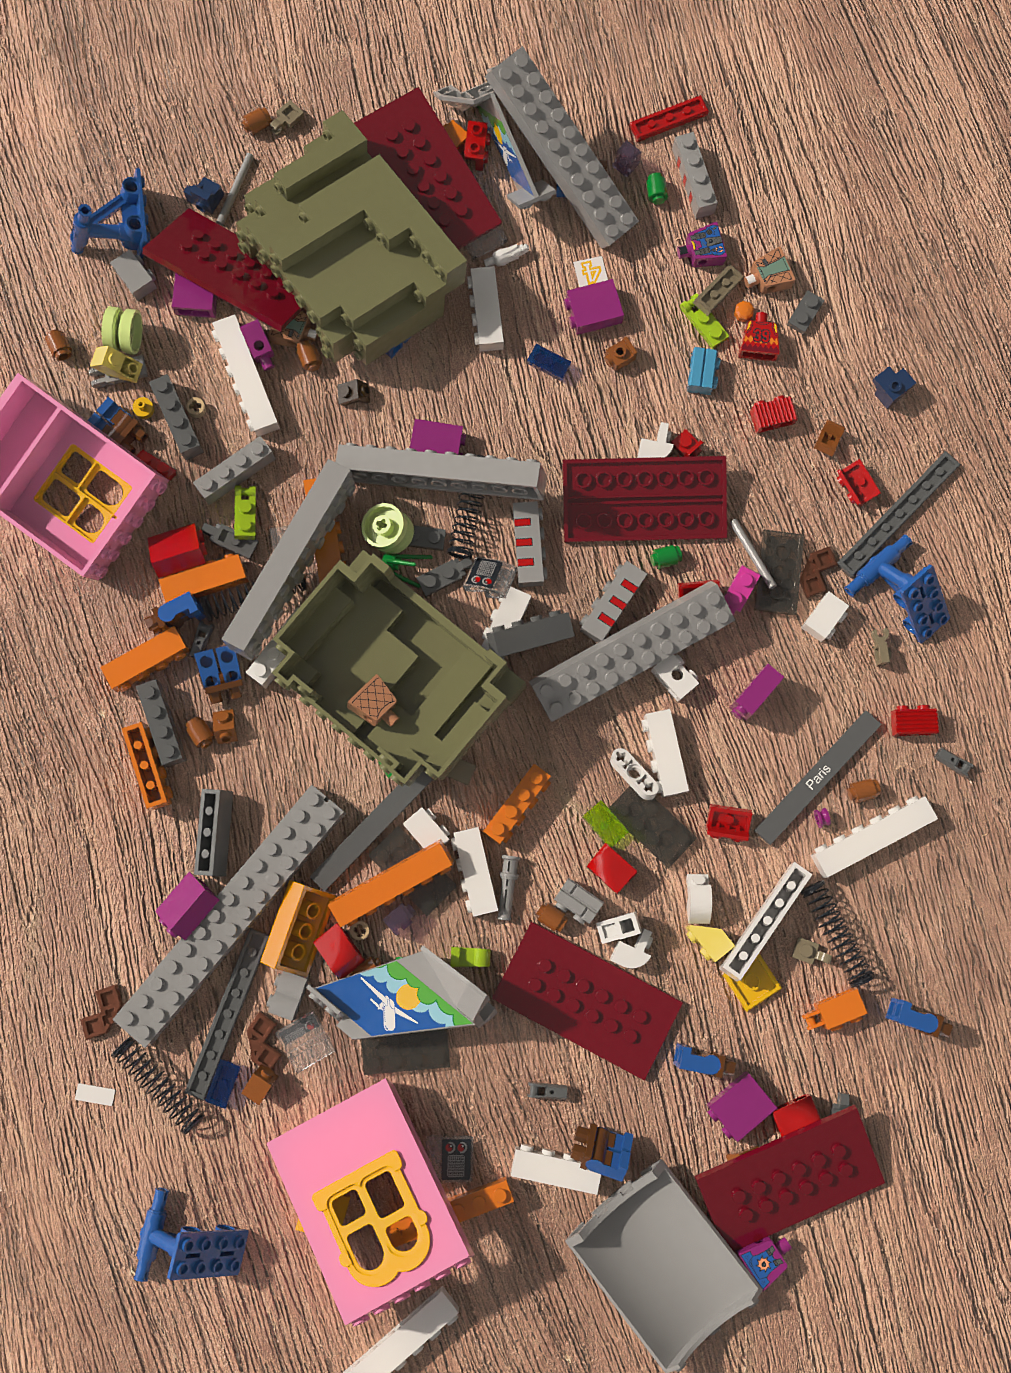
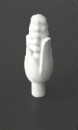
(505, 255)

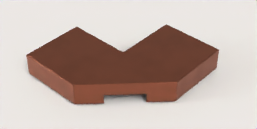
(810, 578)
(110, 1004)
(257, 1034)

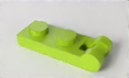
(706, 325)
(245, 513)

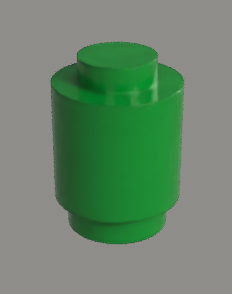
(657, 188)
(666, 556)

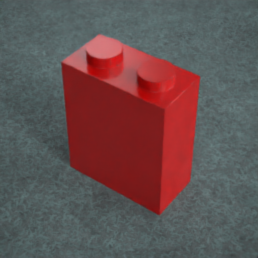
(177, 550)

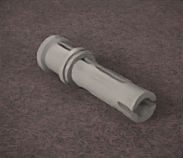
(508, 876)

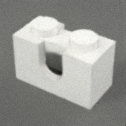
(676, 688)

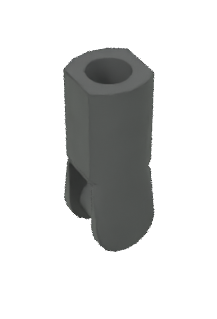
(199, 644)
(951, 761)
(552, 1091)

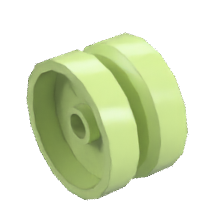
(122, 329)
(387, 528)

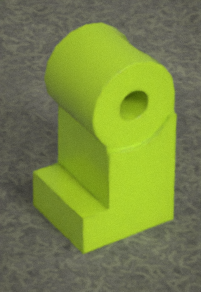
(470, 957)

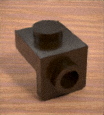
(353, 392)

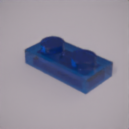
(548, 362)
(223, 1083)

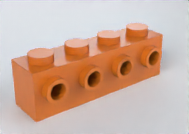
(206, 578)
(145, 659)
(147, 766)
(517, 803)

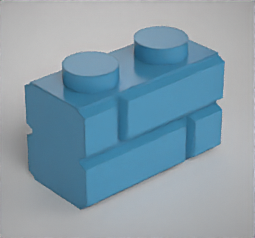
(702, 371)

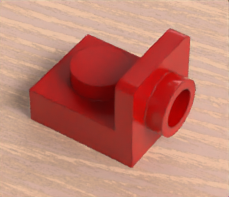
(687, 445)

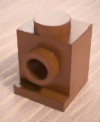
(619, 361)

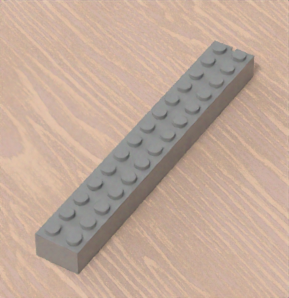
(237, 910)

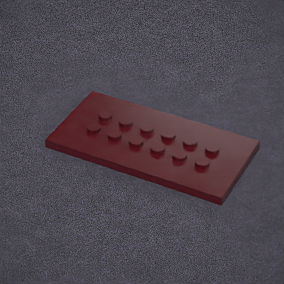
(430, 166)
(213, 261)
(644, 498)
(587, 1000)
(790, 1179)

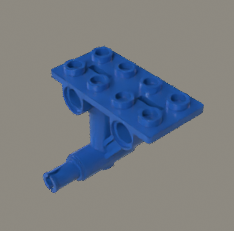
(134, 220)
(916, 594)
(192, 1250)

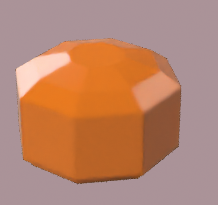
(744, 311)

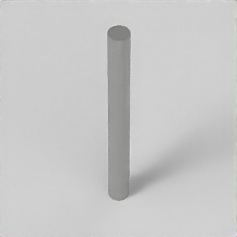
(235, 189)
(753, 554)

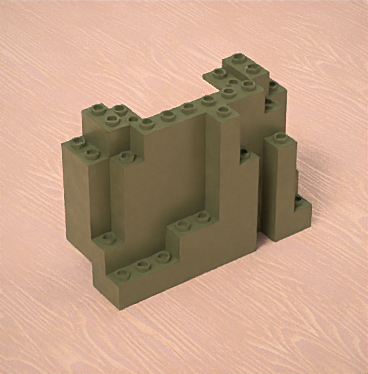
(351, 245)
(374, 624)

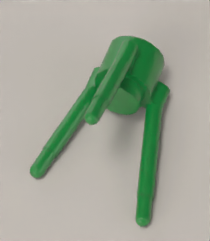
(394, 562)

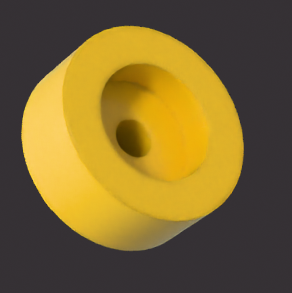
(143, 408)

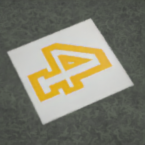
(590, 271)

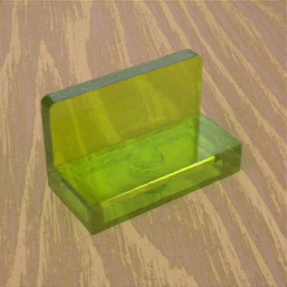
(605, 824)

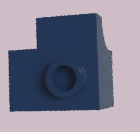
(205, 195)
(892, 385)

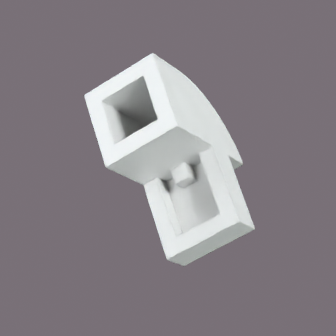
(657, 448)
(699, 899)
(619, 927)
(633, 956)

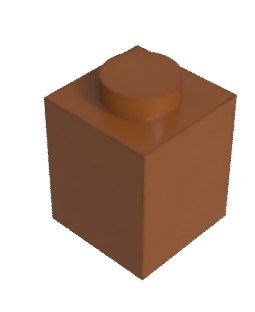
(260, 1084)

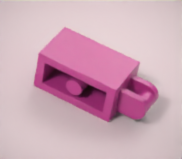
(741, 588)

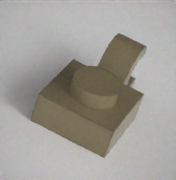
(287, 115)
(881, 651)
(807, 951)

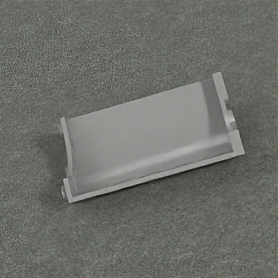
(663, 1265)

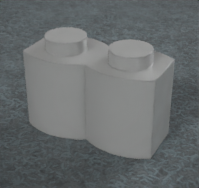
(287, 995)

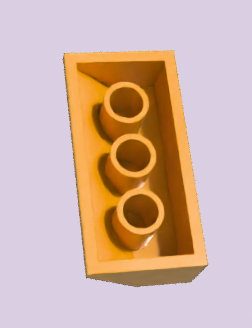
(296, 926)

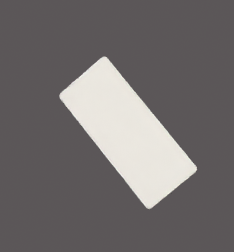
(95, 1094)

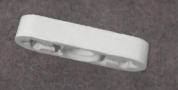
(634, 782)

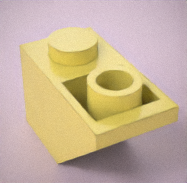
(116, 364)
(711, 940)

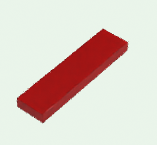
(669, 118)

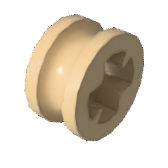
(191, 403)
(355, 934)

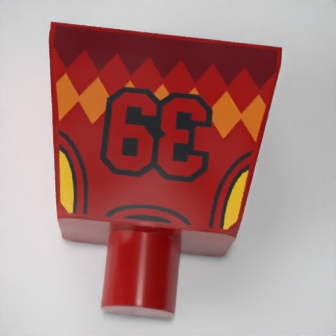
(760, 339)

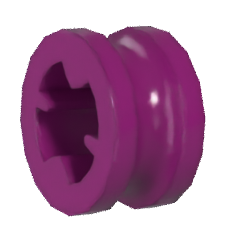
(822, 817)

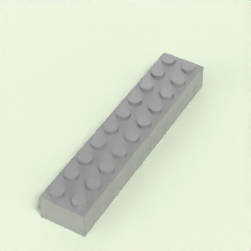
(561, 148)
(444, 471)
(289, 560)
(632, 650)

